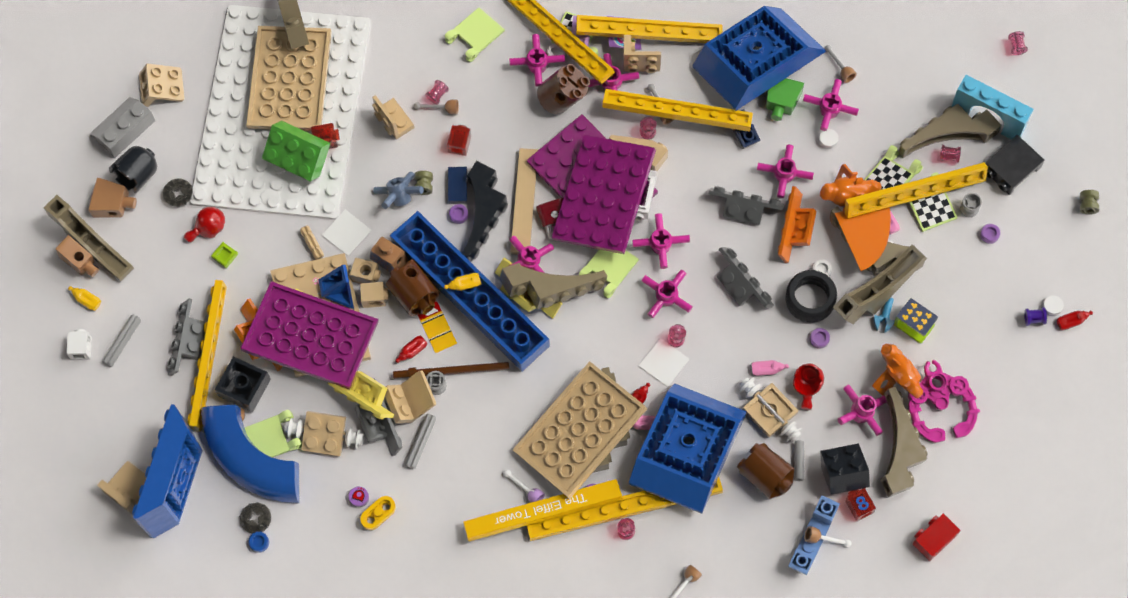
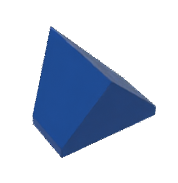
(336, 287)

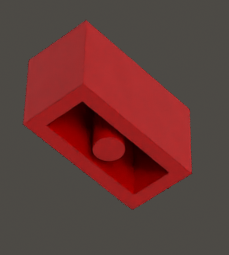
(936, 536)

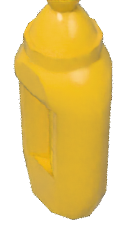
(464, 282)
(85, 298)

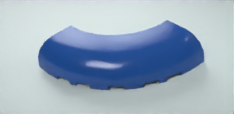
(244, 461)

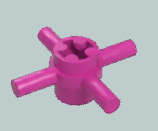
(537, 54)
(618, 78)
(830, 99)
(785, 177)
(661, 234)
(530, 256)
(665, 287)
(862, 409)

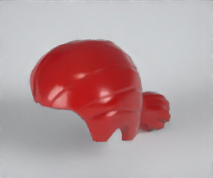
(207, 224)
(807, 382)

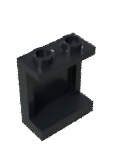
(1013, 164)

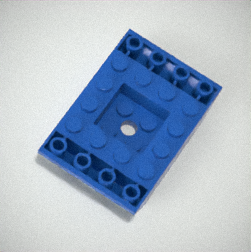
(746, 73)
(681, 470)
(168, 476)

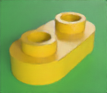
(376, 511)

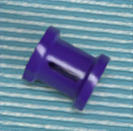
(1035, 316)

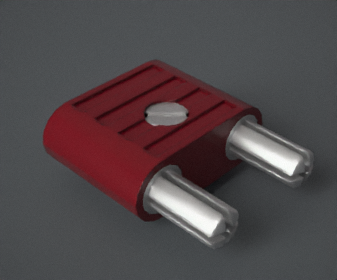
(548, 214)

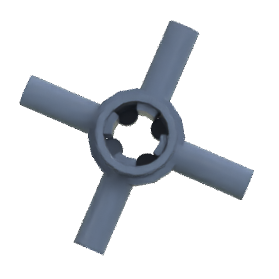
(398, 191)

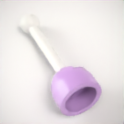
(533, 494)

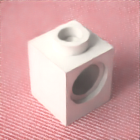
(79, 345)

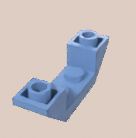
(821, 519)

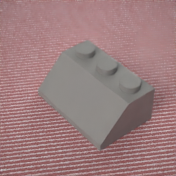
(123, 126)

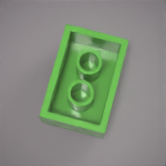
(295, 150)

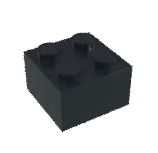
(242, 384)
(845, 469)

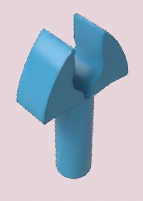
(885, 316)

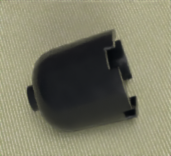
(134, 168)

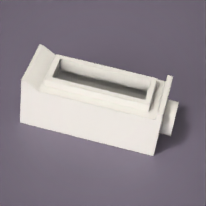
(643, 211)

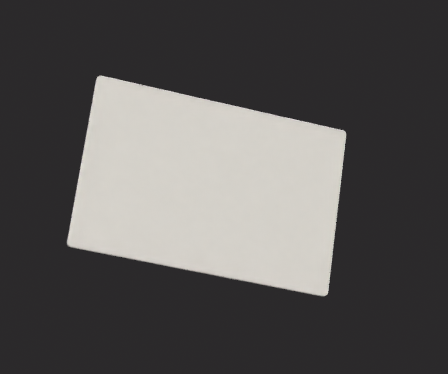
(230, 154)

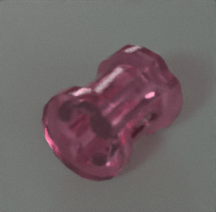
(1017, 43)
(437, 92)
(648, 133)
(950, 153)
(680, 339)
(624, 523)

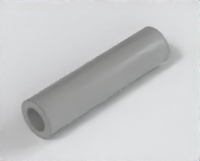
(799, 460)

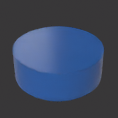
(259, 542)

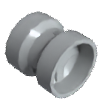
(973, 201)
(439, 385)

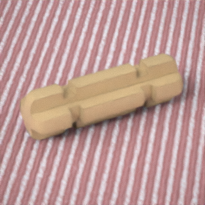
(311, 242)

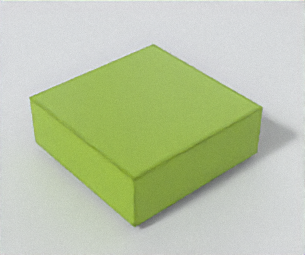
(224, 255)

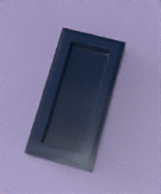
(457, 185)

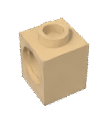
(360, 266)
(373, 294)

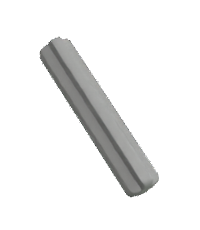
(122, 340)
(420, 441)

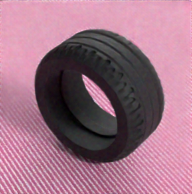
(816, 278)

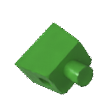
(783, 98)

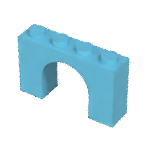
(1012, 112)

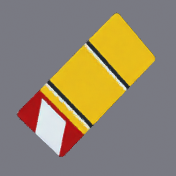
(437, 329)

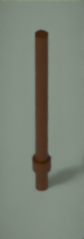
(453, 369)

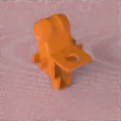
(847, 187)
(898, 370)

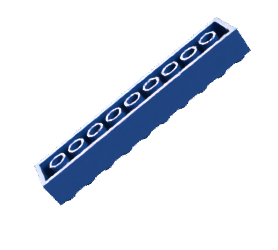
(483, 305)

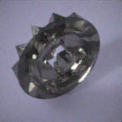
(176, 185)
(264, 519)

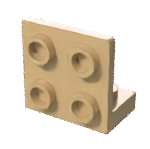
(640, 60)
(160, 83)
(393, 116)
(410, 398)
(124, 486)

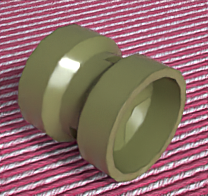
(424, 179)
(1089, 201)

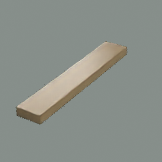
(524, 200)

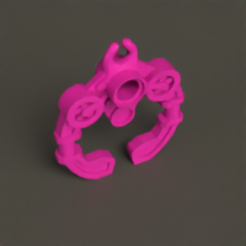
(940, 398)

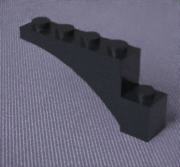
(488, 207)

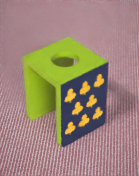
(915, 320)

